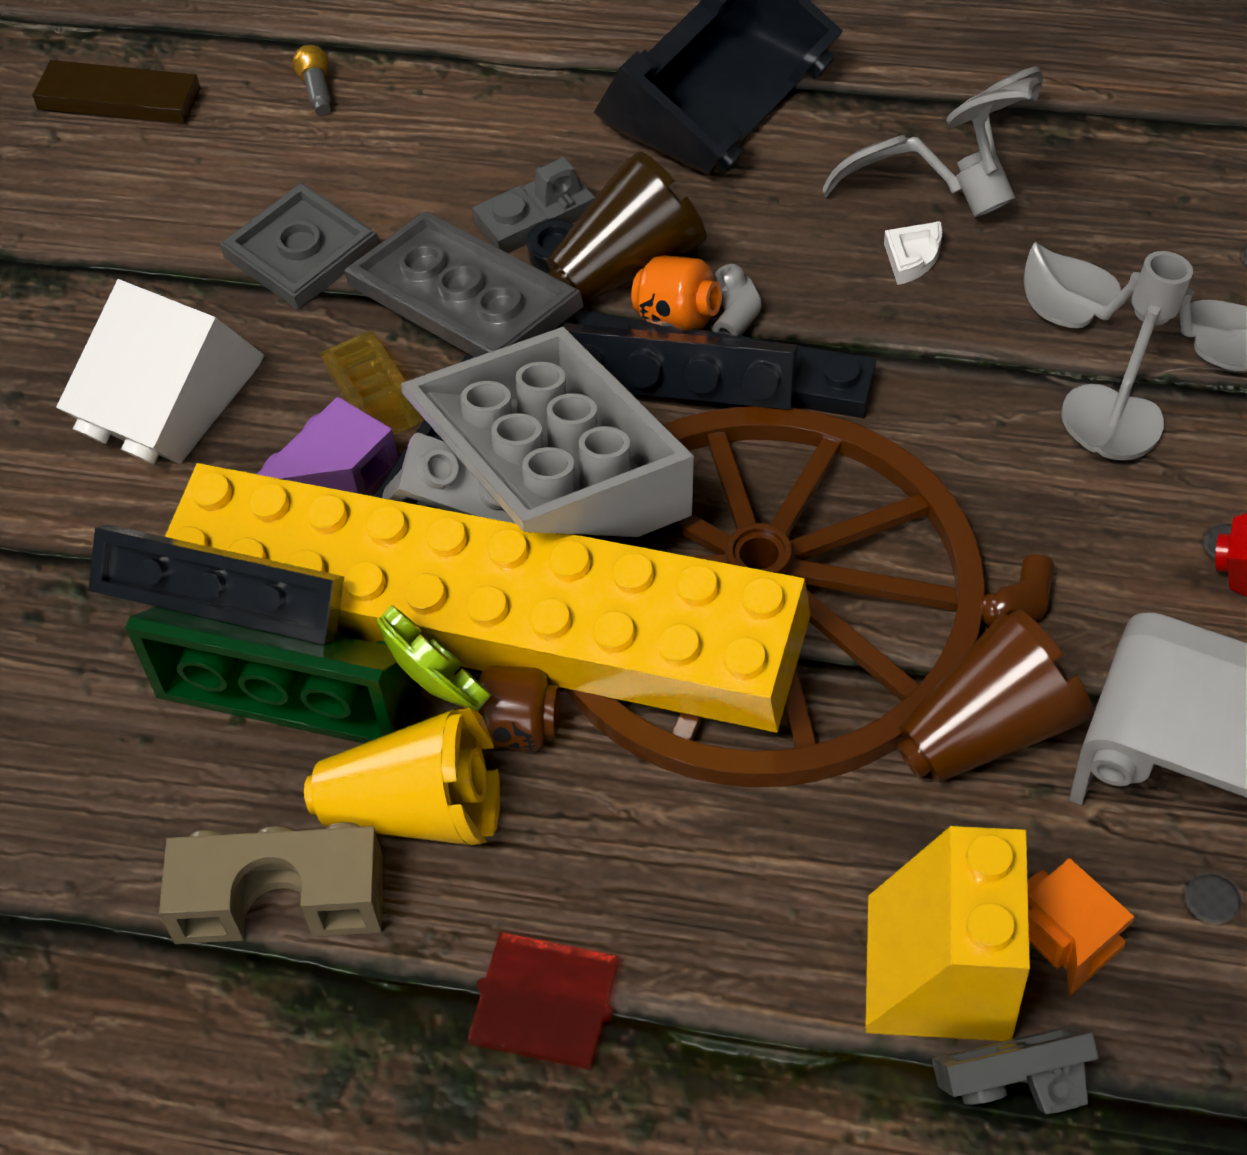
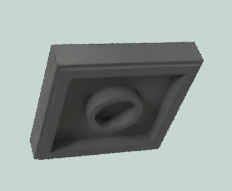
(299, 245)

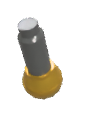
(311, 66)

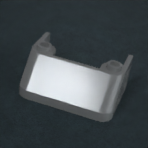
(1170, 703)

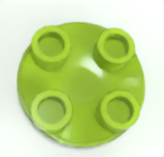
(430, 662)

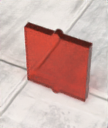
(544, 1000)

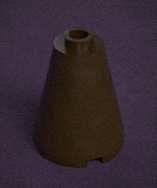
(625, 229)

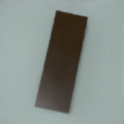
(117, 91)

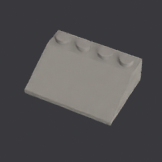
(558, 439)

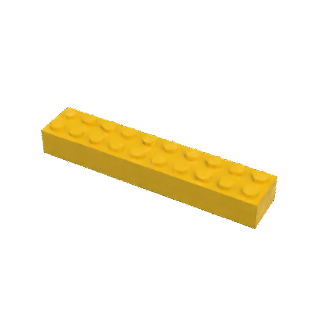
(574, 606)

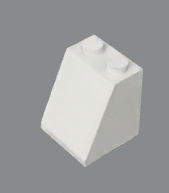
(155, 374)

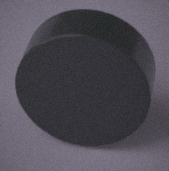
(543, 241)

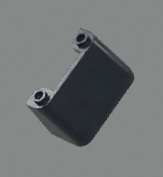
(717, 77)

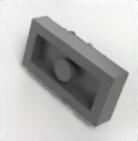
(513, 214)
(1047, 1060)

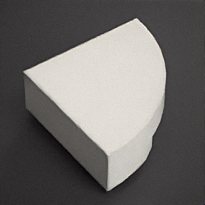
(913, 250)

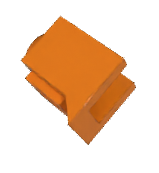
(1074, 922)

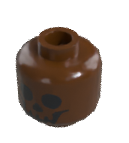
(521, 708)

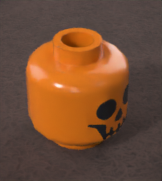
(676, 292)

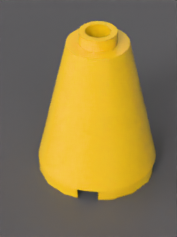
(413, 782)

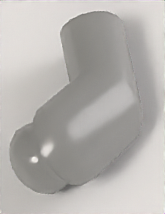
(739, 300)

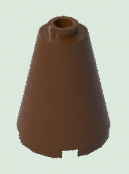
(994, 702)

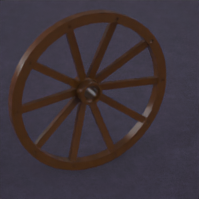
(770, 548)

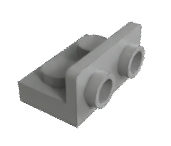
(440, 480)

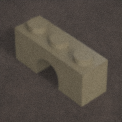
(218, 876)

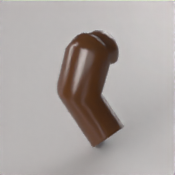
(1029, 594)

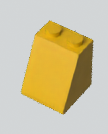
(951, 939)

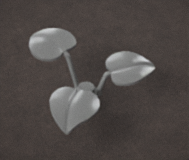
(980, 173)
(1075, 291)

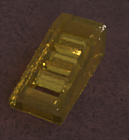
(371, 385)

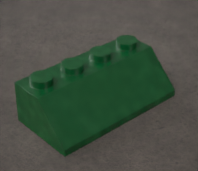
(330, 689)

